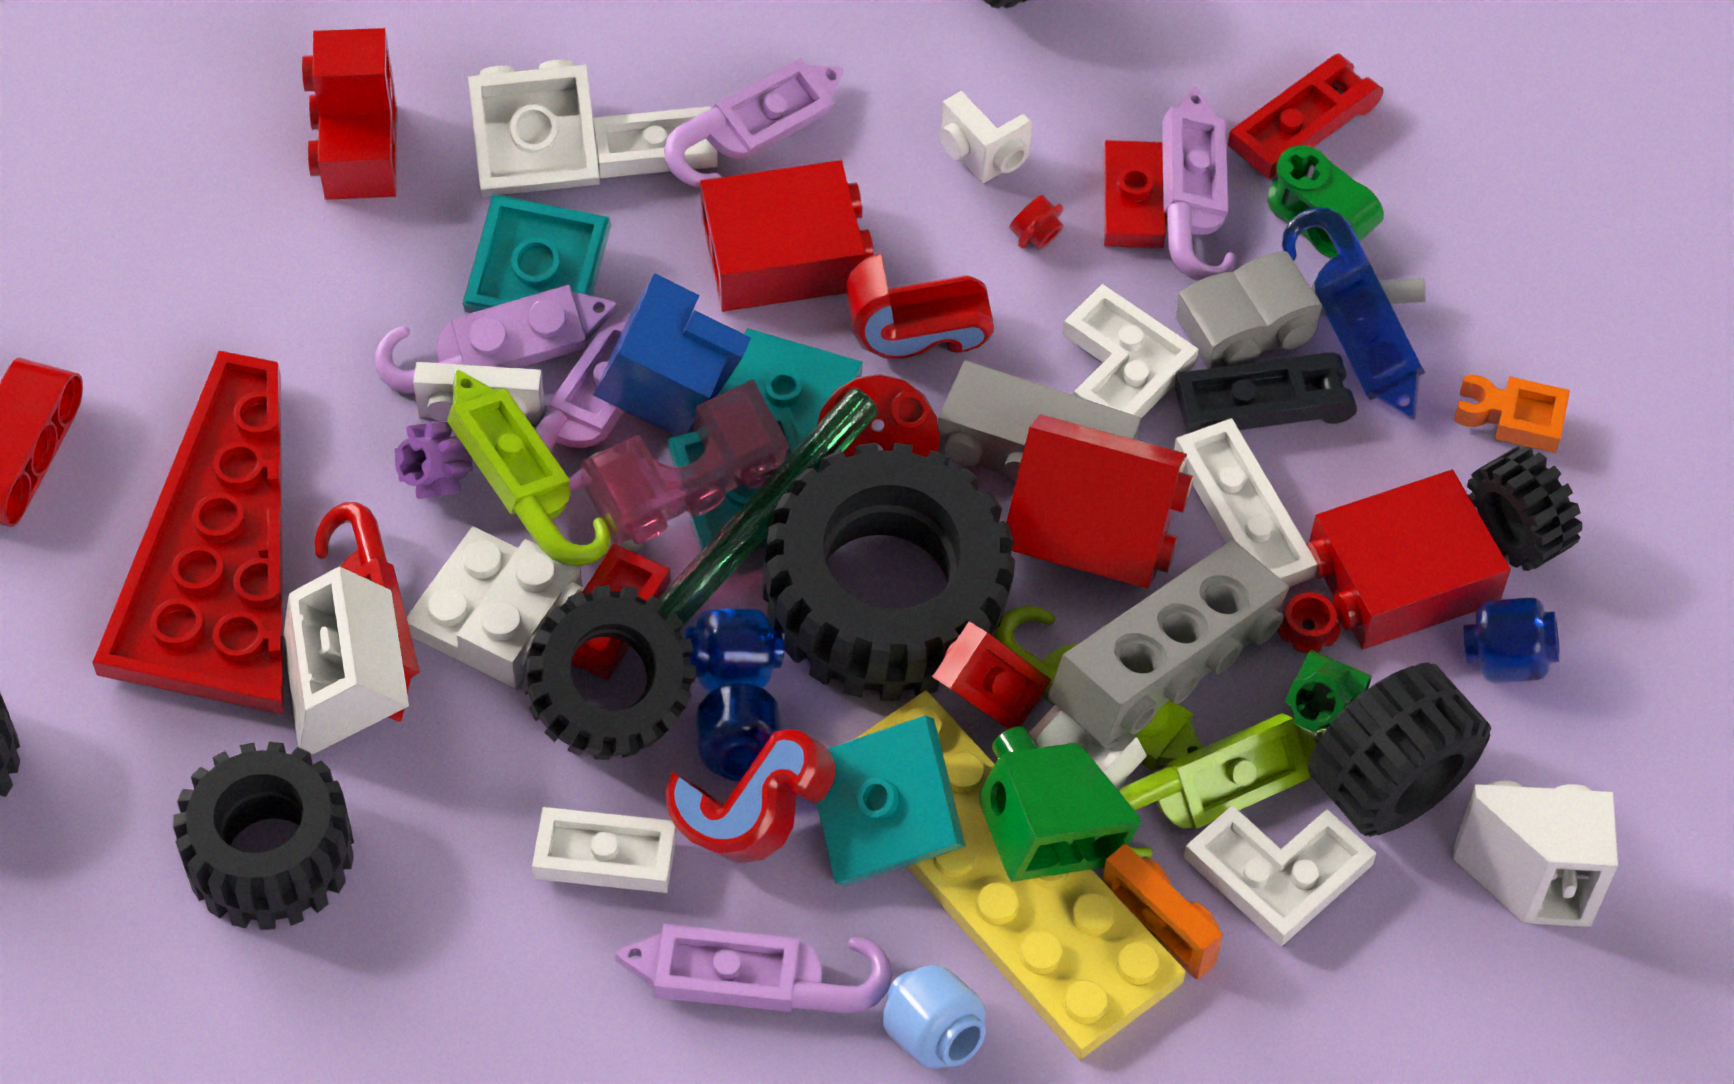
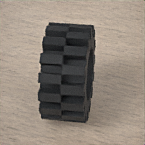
(1525, 507)

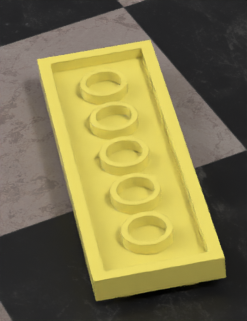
(1053, 937)

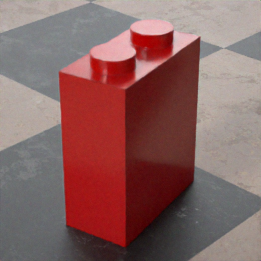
(783, 234)
(1097, 501)
(1407, 559)

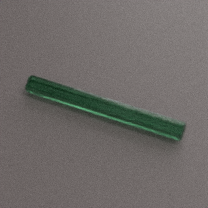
(753, 520)

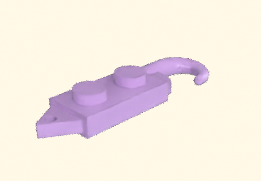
(756, 116)
(1194, 181)
(506, 334)
(573, 413)
(749, 970)

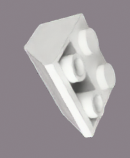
(341, 658)
(1540, 849)

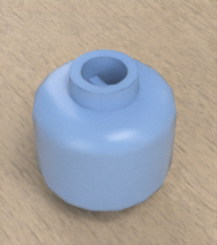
(935, 1017)

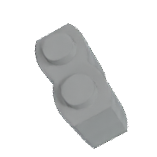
(1249, 311)

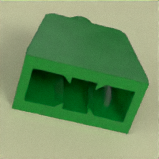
(1052, 808)

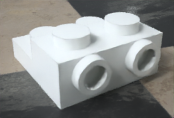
(533, 128)
(492, 603)

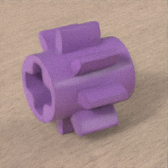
(432, 460)

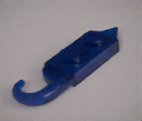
(1361, 313)

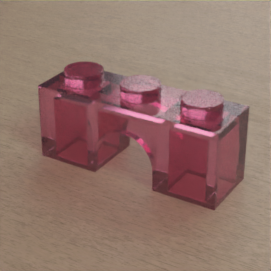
(642, 494)

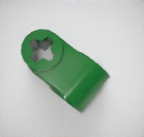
(1326, 189)

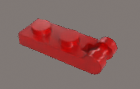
(1304, 114)

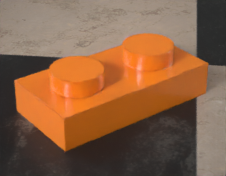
(1180, 927)

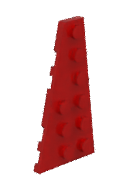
(209, 571)

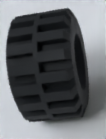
(644, 629)
(1399, 749)
(255, 789)

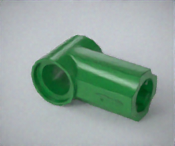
(1324, 690)

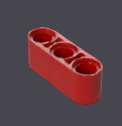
(34, 418)

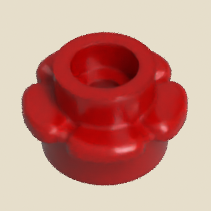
(1037, 223)
(1310, 609)

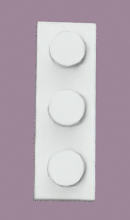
(1245, 501)

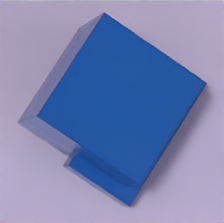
(669, 358)

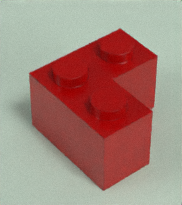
(353, 113)

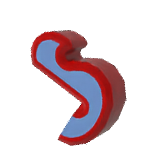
(916, 316)
(762, 805)

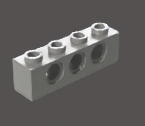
(1169, 643)

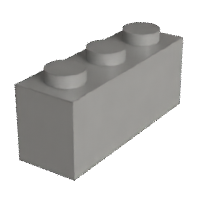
(992, 411)

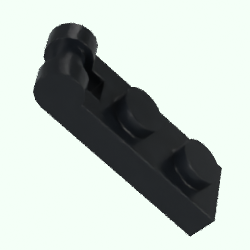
(1266, 393)

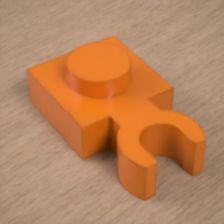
(1523, 412)

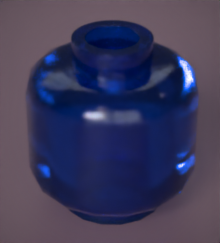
(1513, 640)
(734, 648)
(735, 727)

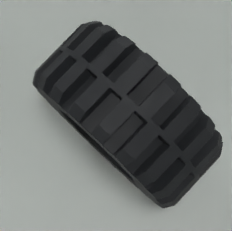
(899, 498)

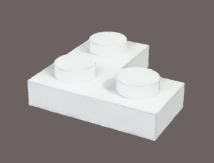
(1135, 351)
(1275, 885)

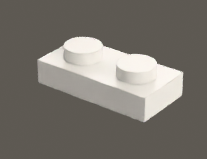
(637, 142)
(435, 388)
(604, 850)

